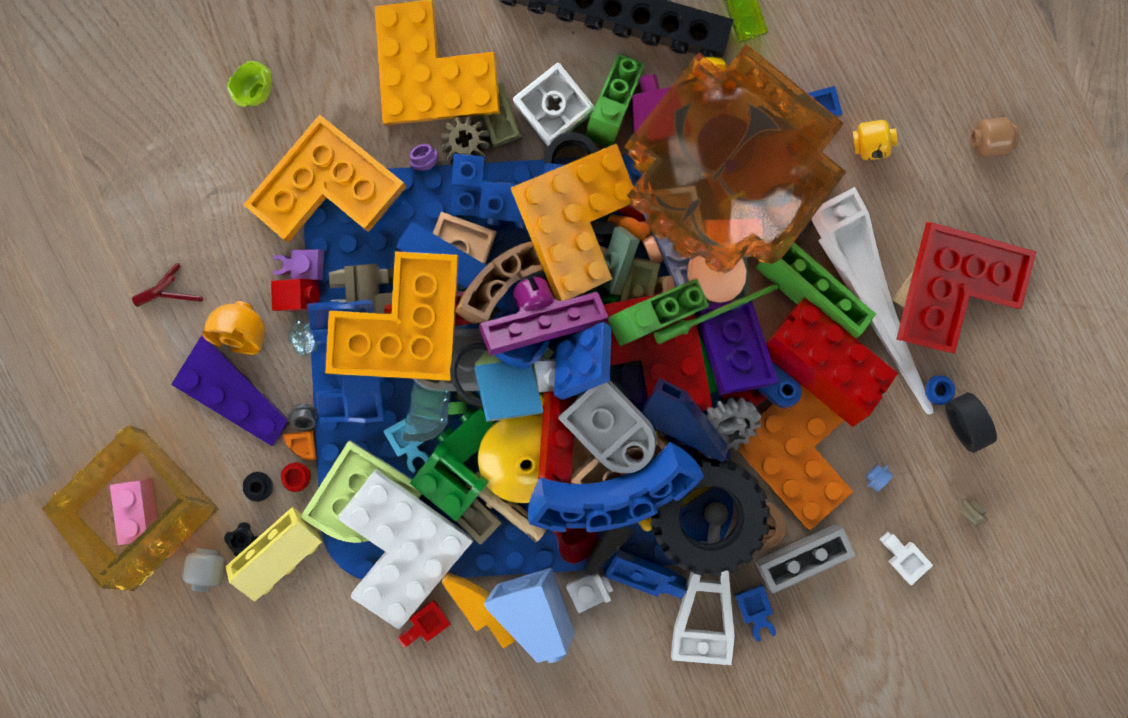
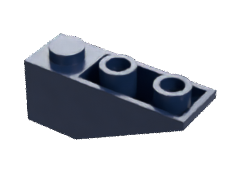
(679, 416)

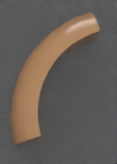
(495, 280)

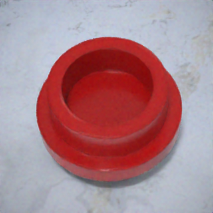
(295, 477)

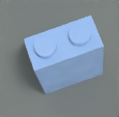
(534, 614)

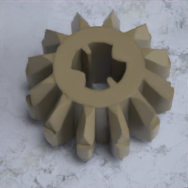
(461, 130)

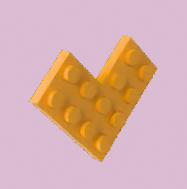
(418, 82)
(322, 167)
(559, 215)
(411, 340)

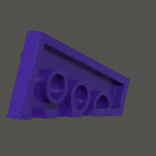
(224, 389)

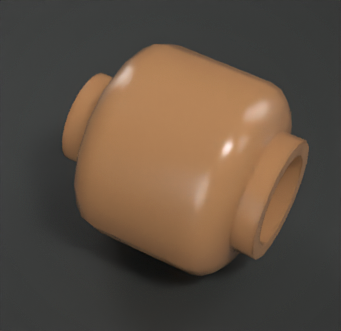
(995, 136)

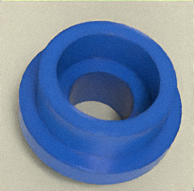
(948, 390)

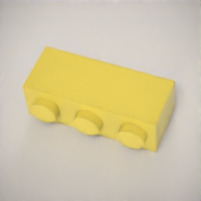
(273, 555)

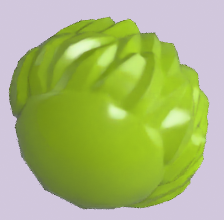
(250, 84)

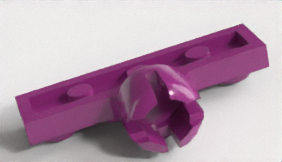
(541, 317)

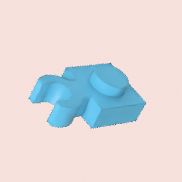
(400, 446)

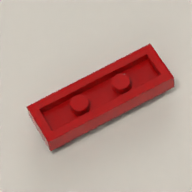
(556, 440)

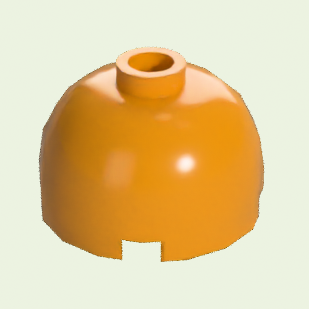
(237, 327)

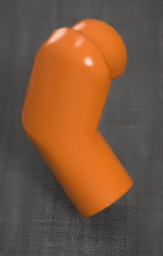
(638, 229)

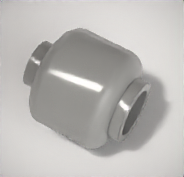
(203, 569)

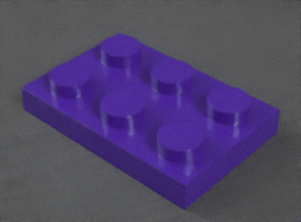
(737, 349)

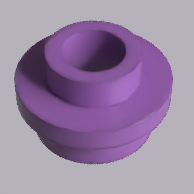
(423, 157)

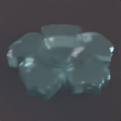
(302, 338)

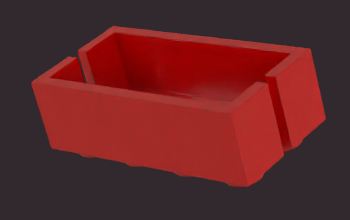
(829, 362)

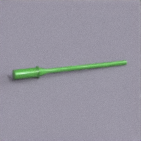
(683, 327)

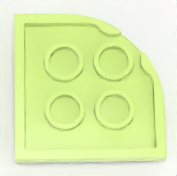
(340, 486)

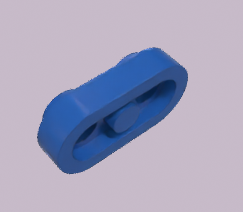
(775, 393)

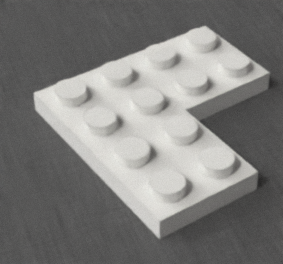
(416, 544)

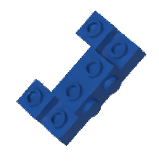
(483, 197)
(358, 395)

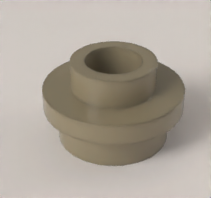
(974, 511)

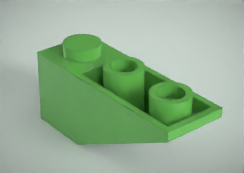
(614, 101)
(658, 312)

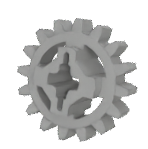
(735, 421)

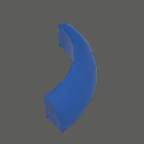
(615, 501)

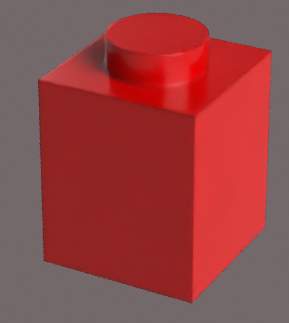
(294, 294)

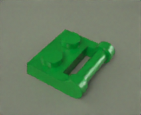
(443, 488)

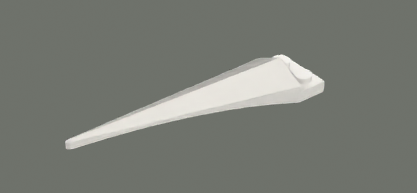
(853, 251)

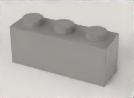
(805, 558)

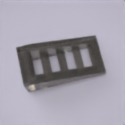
(606, 546)

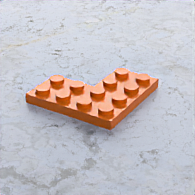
(790, 464)

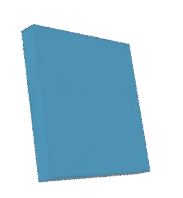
(507, 391)

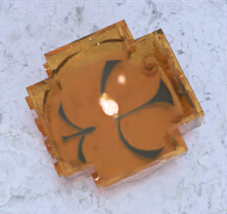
(733, 162)

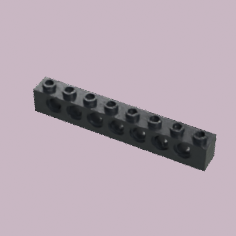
(686, 18)

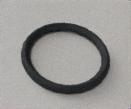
(453, 372)

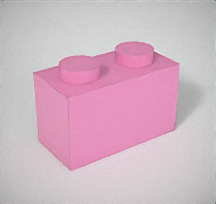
(133, 508)

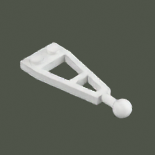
(705, 645)

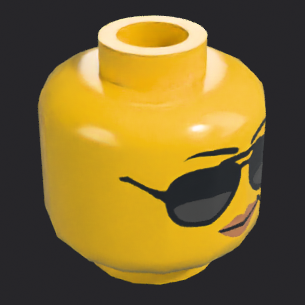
(874, 140)

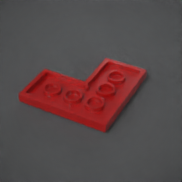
(951, 270)
(674, 360)

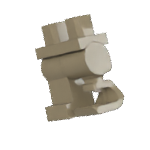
(363, 283)

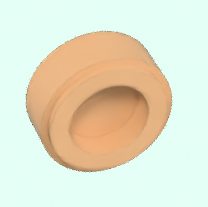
(652, 249)

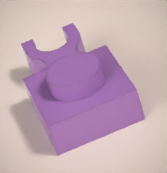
(302, 264)

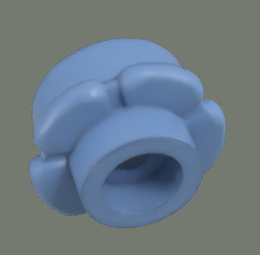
(878, 477)

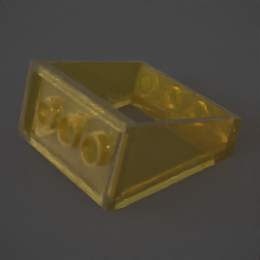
(157, 542)

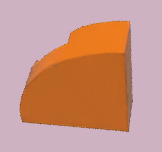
(302, 444)

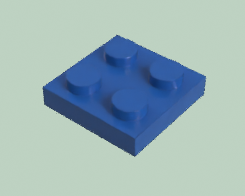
(583, 361)

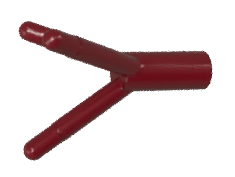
(157, 291)

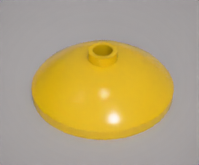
(502, 452)

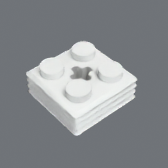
(554, 86)

